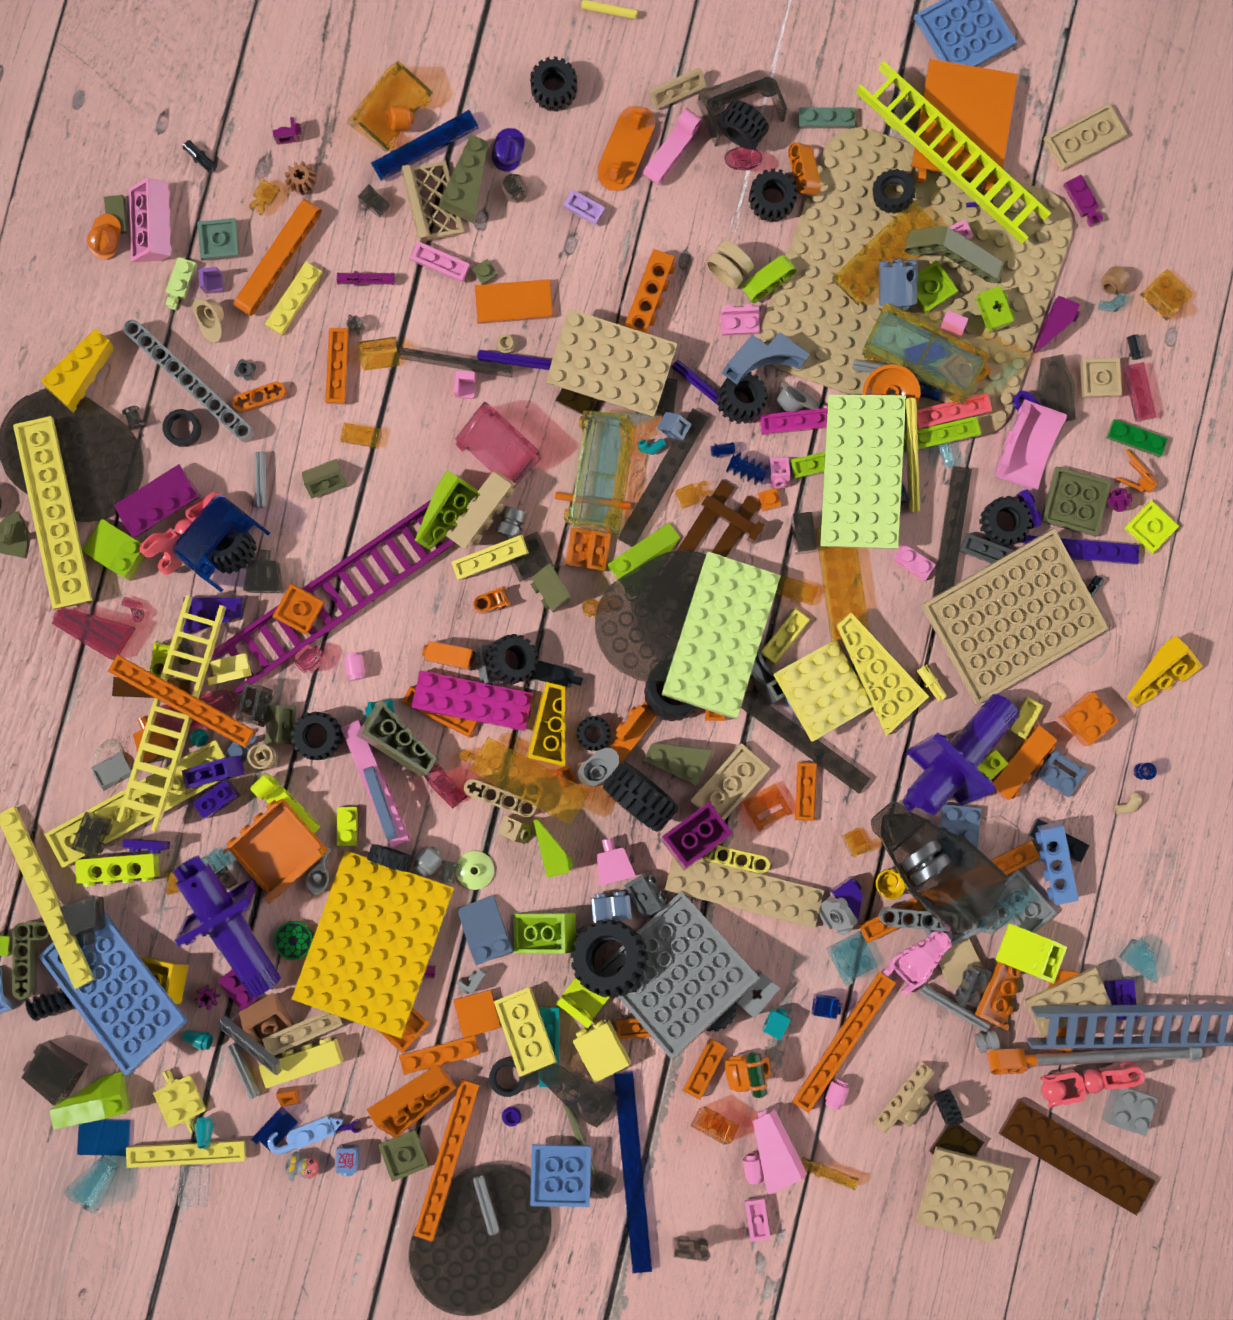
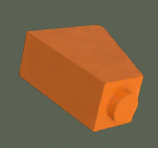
(449, 655)

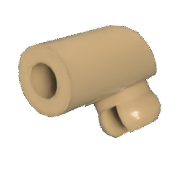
(1131, 806)

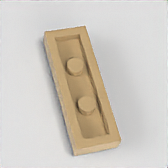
(677, 88)

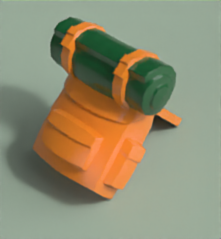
(747, 1073)

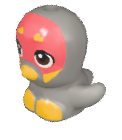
(304, 1167)

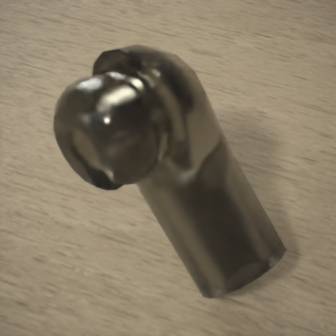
(186, 648)

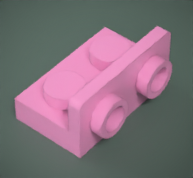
(739, 320)

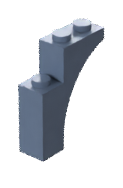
(757, 354)

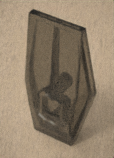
(1057, 386)

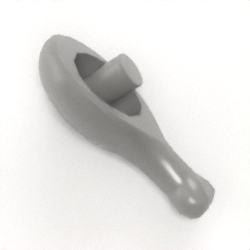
(318, 876)

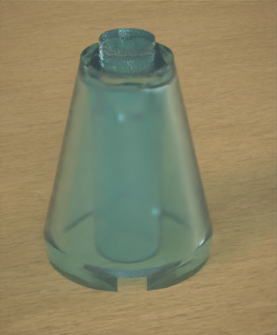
(93, 1184)

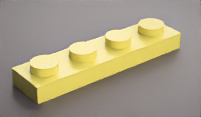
(293, 298)
(490, 557)

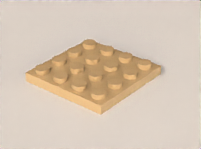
(964, 1194)

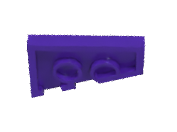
(208, 607)

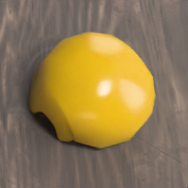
(890, 884)

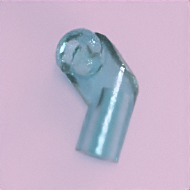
(1115, 305)

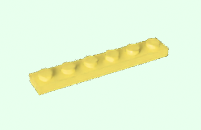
(185, 1154)

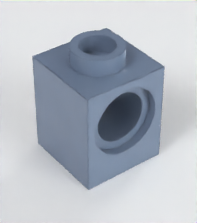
(674, 426)

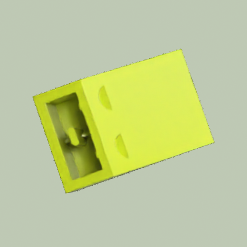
(1031, 953)

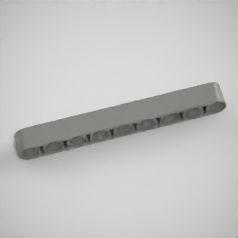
(183, 374)

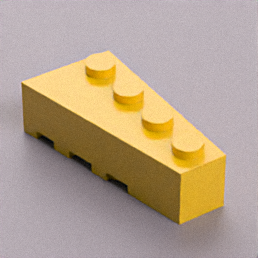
(78, 369)

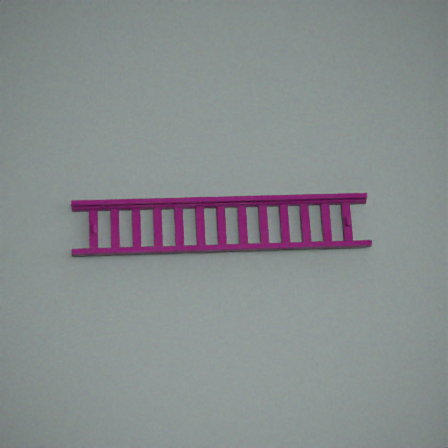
(323, 580)

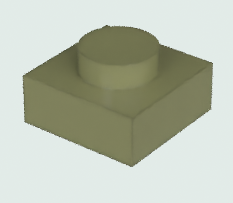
(484, 272)

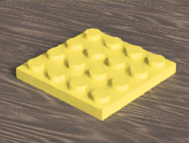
(823, 690)

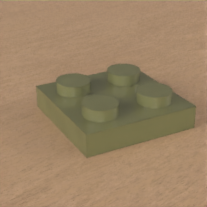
(403, 1155)

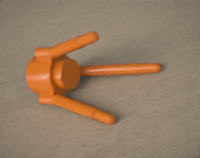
(1146, 481)

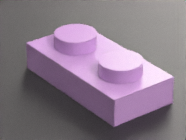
(584, 207)

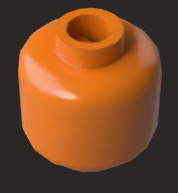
(399, 118)

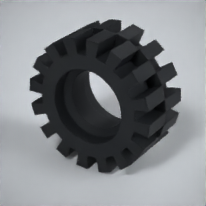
(605, 733)
(948, 1108)

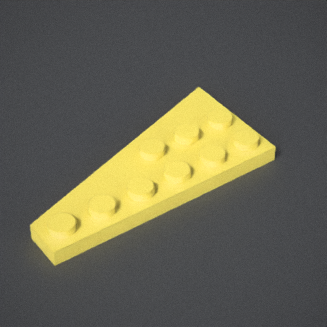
(884, 680)

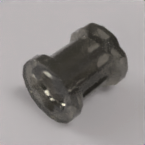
(133, 417)
(448, 871)

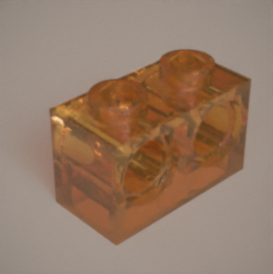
(714, 1125)

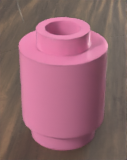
(355, 666)
(837, 1094)
(753, 1168)

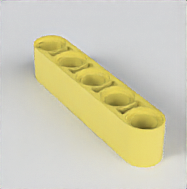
(731, 859)

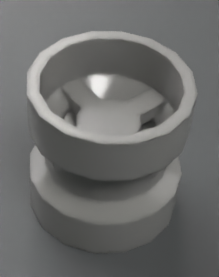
(987, 1041)

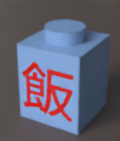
(347, 1159)

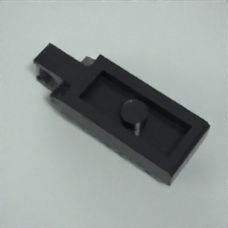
(555, 674)

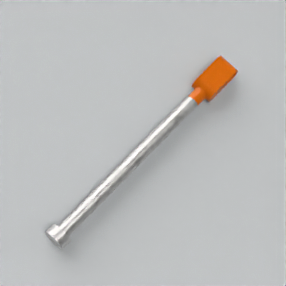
(1016, 1062)

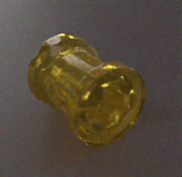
(590, 601)

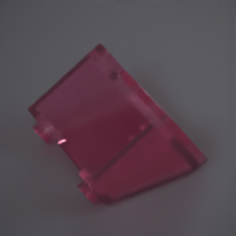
(498, 444)

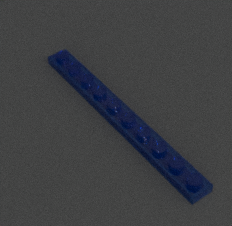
(632, 1172)

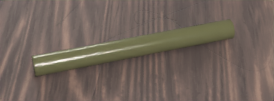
(578, 1134)

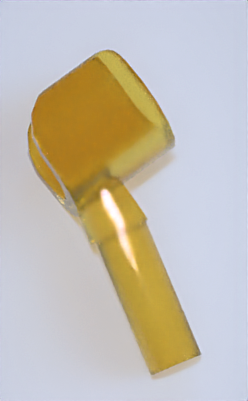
(465, 754)

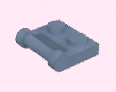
(1058, 778)

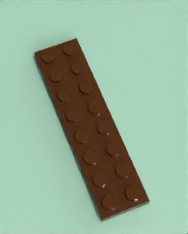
(1076, 1157)

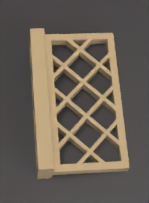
(415, 201)

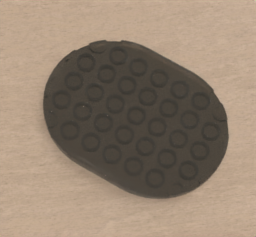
(96, 448)
(645, 614)
(464, 1265)

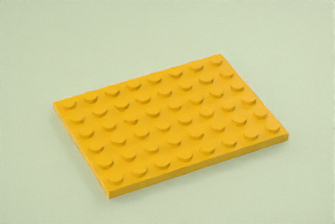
(373, 944)

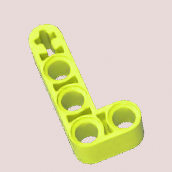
(269, 789)

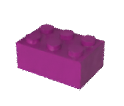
(696, 836)

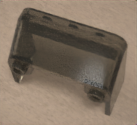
(713, 99)

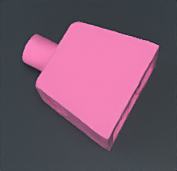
(613, 863)

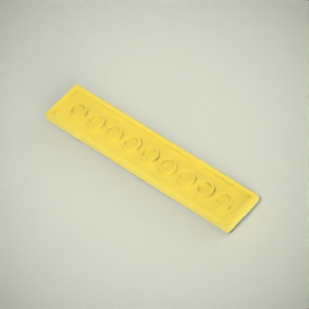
(52, 513)
(63, 836)

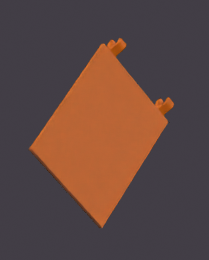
(978, 104)

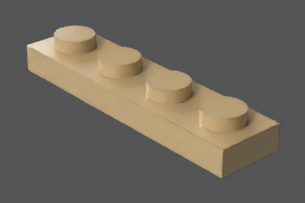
(301, 1032)

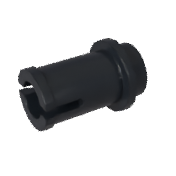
(1135, 347)

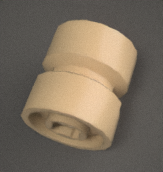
(262, 756)

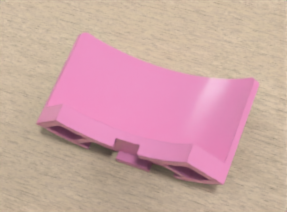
(1029, 445)

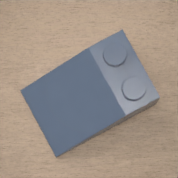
(485, 930)

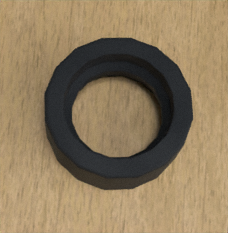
(171, 417)
(493, 1081)

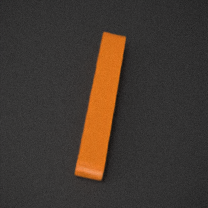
(277, 257)

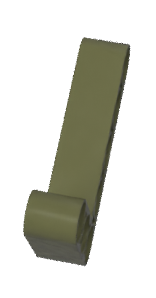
(956, 248)

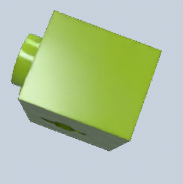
(993, 318)

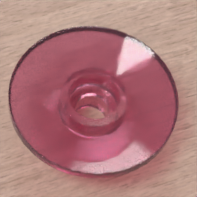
(743, 159)

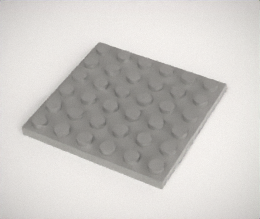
(688, 977)

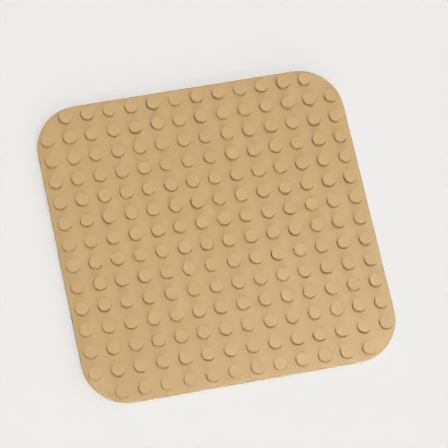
(845, 219)

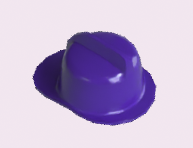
(508, 149)

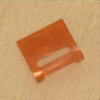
(763, 801)

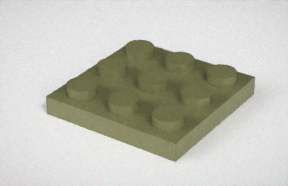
(1076, 501)

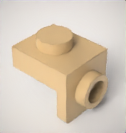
(514, 830)

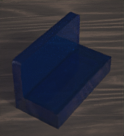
(280, 1122)

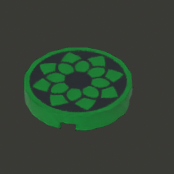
(293, 940)

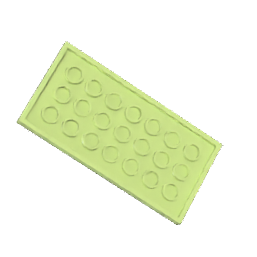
(863, 471)
(721, 635)

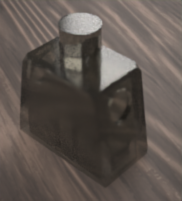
(263, 575)
(85, 918)

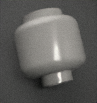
(427, 860)

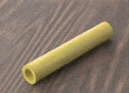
(609, 9)

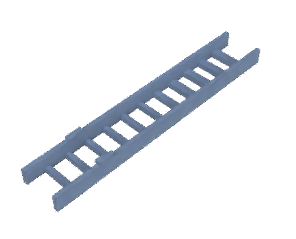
(1128, 1041)

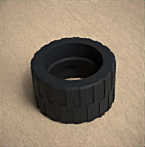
(663, 709)

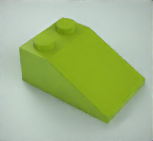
(115, 550)
(553, 854)
(544, 933)

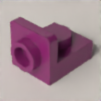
(287, 135)

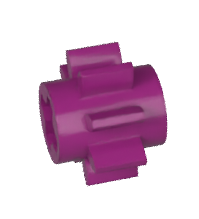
(1120, 499)
(205, 1002)

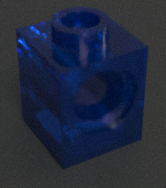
(826, 1006)

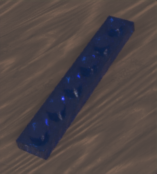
(425, 145)

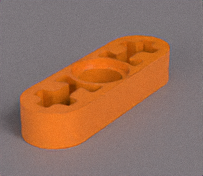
(244, 396)

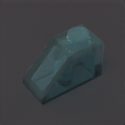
(1141, 959)

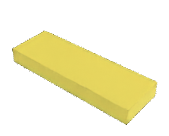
(785, 636)

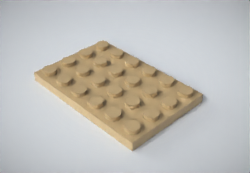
(611, 363)

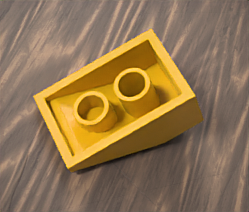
(170, 976)

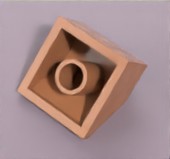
(265, 1018)

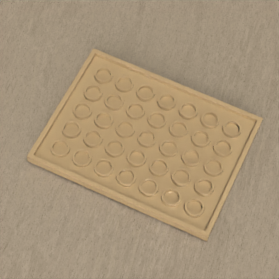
(1014, 616)

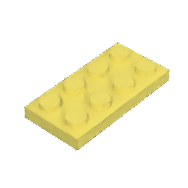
(525, 1032)

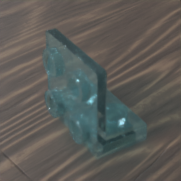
(852, 957)

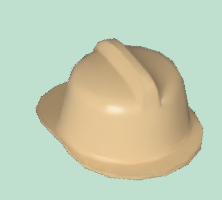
(209, 317)

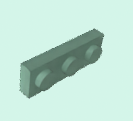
(826, 117)

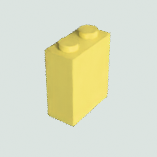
(601, 1050)

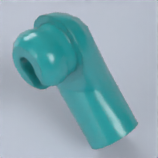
(651, 448)

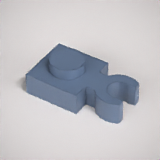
(236, 749)

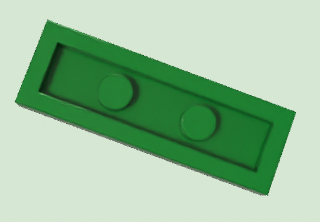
(1137, 438)

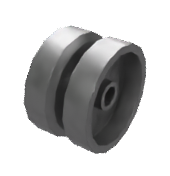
(926, 863)

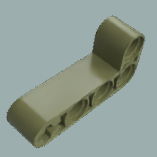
(29, 960)

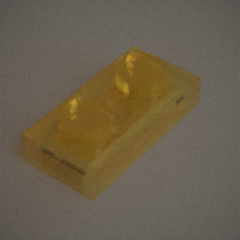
(797, 590)

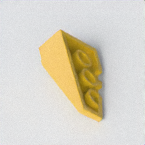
(1170, 664)

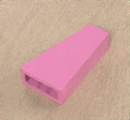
(777, 1154)

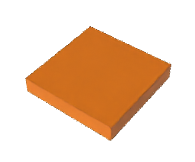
(298, 609)
(477, 1013)

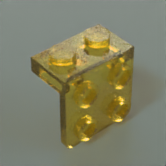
(1166, 294)

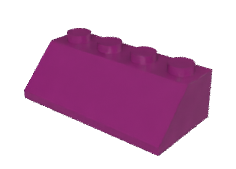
(156, 501)

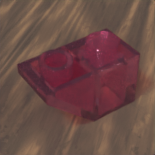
(445, 786)

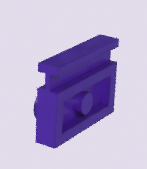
(154, 846)
(1121, 993)

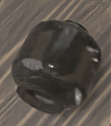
(515, 188)

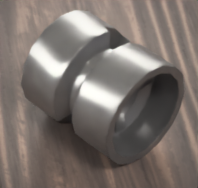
(511, 522)

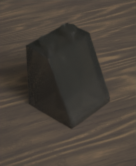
(53, 1072)

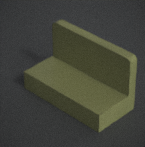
(323, 478)
(280, 724)

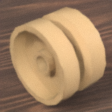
(729, 264)

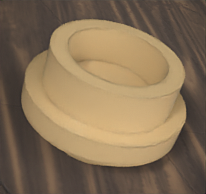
(506, 343)

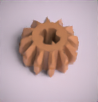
(298, 171)

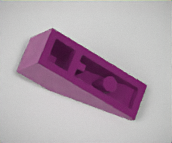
(1060, 317)

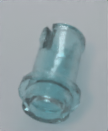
(946, 455)

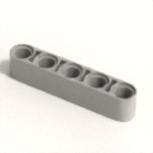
(917, 919)

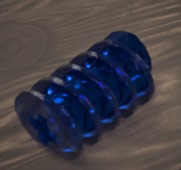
(747, 468)

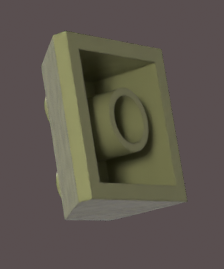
(550, 588)

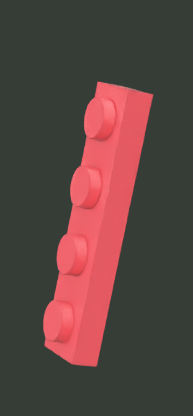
(951, 412)

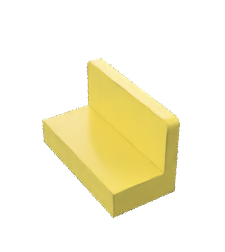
(229, 669)

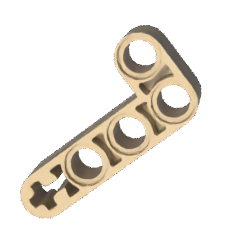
(499, 800)

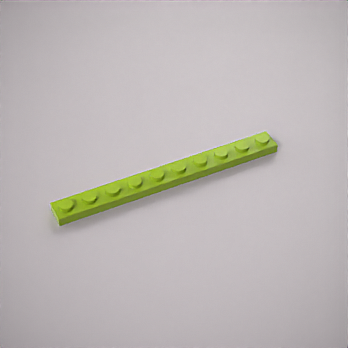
(927, 438)

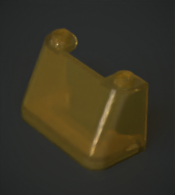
(394, 88)

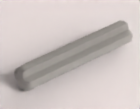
(260, 479)
(243, 1070)
(486, 1205)

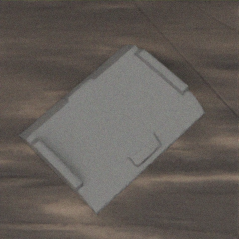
(112, 771)

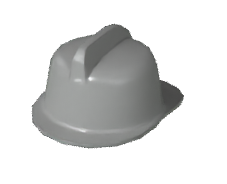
(794, 399)
(598, 767)

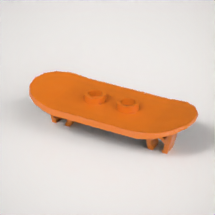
(626, 148)

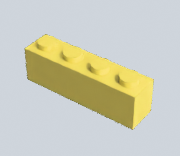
(304, 1062)

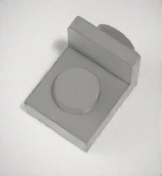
(475, 979)

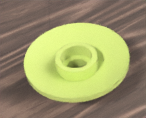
(482, 863)

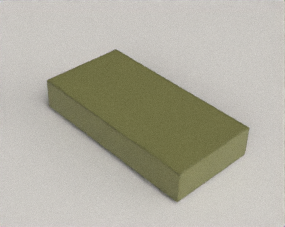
(116, 206)

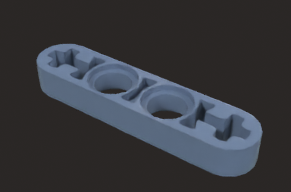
(380, 803)

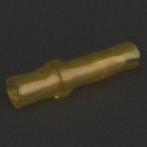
(833, 1175)

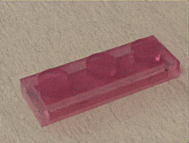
(1139, 392)

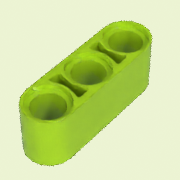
(768, 278)

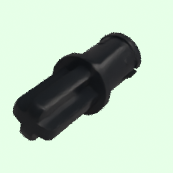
(199, 156)

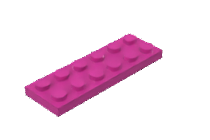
(472, 700)

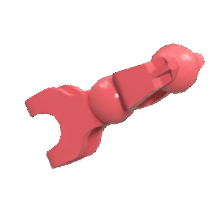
(164, 541)
(1090, 1081)

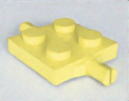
(179, 1101)

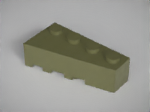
(464, 185)
(393, 738)

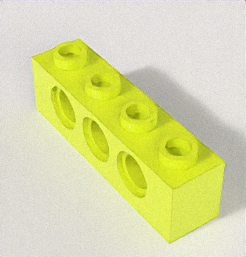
(86, 869)

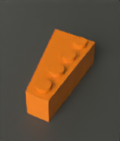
(411, 1101)

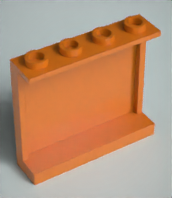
(276, 849)

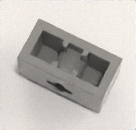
(755, 1004)

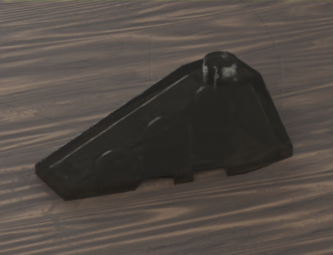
(581, 1095)

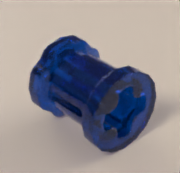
(1139, 772)

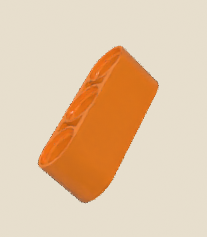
(804, 168)

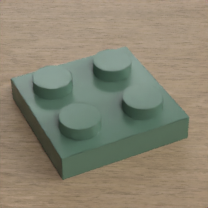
(218, 239)

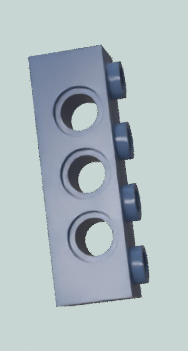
(1067, 891)

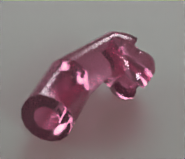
(136, 609)

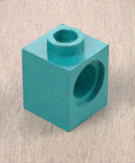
(776, 1023)

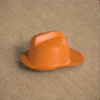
(104, 236)

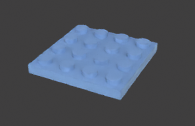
(965, 31)

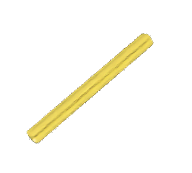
(912, 454)

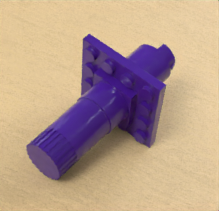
(952, 765)
(221, 917)

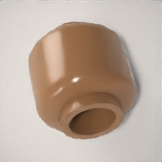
(1115, 280)

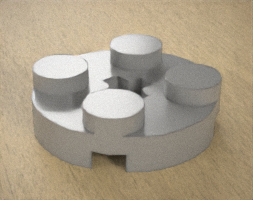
(844, 921)

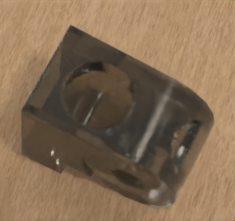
(373, 201)

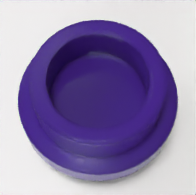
(511, 1116)

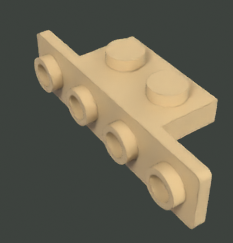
(908, 1101)

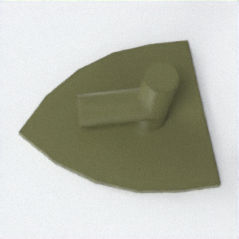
(13, 536)

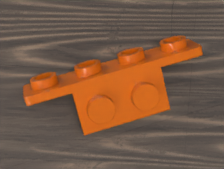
(632, 730)

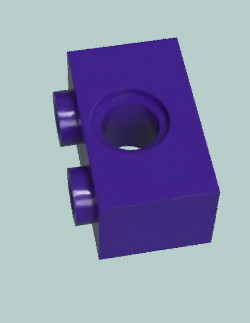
(216, 799)

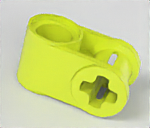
(159, 657)

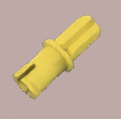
(931, 682)

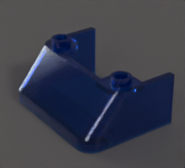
(207, 532)

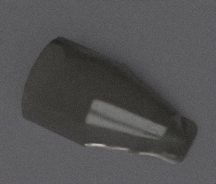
(963, 889)

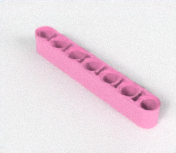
(365, 757)

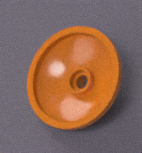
(892, 377)

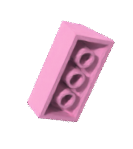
(149, 221)

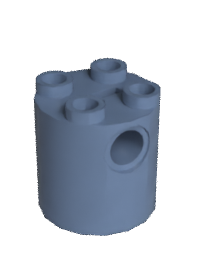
(898, 283)

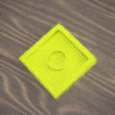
(1151, 527)

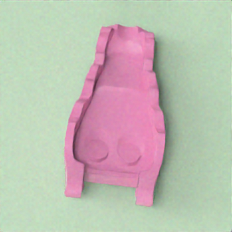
(918, 961)

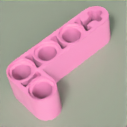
(673, 148)

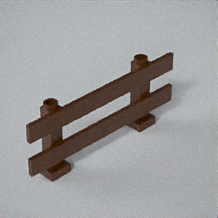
(738, 521)

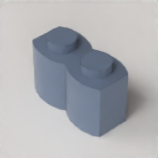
(611, 907)

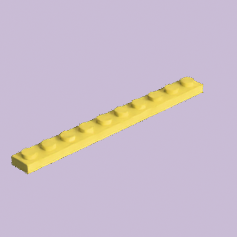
(45, 897)

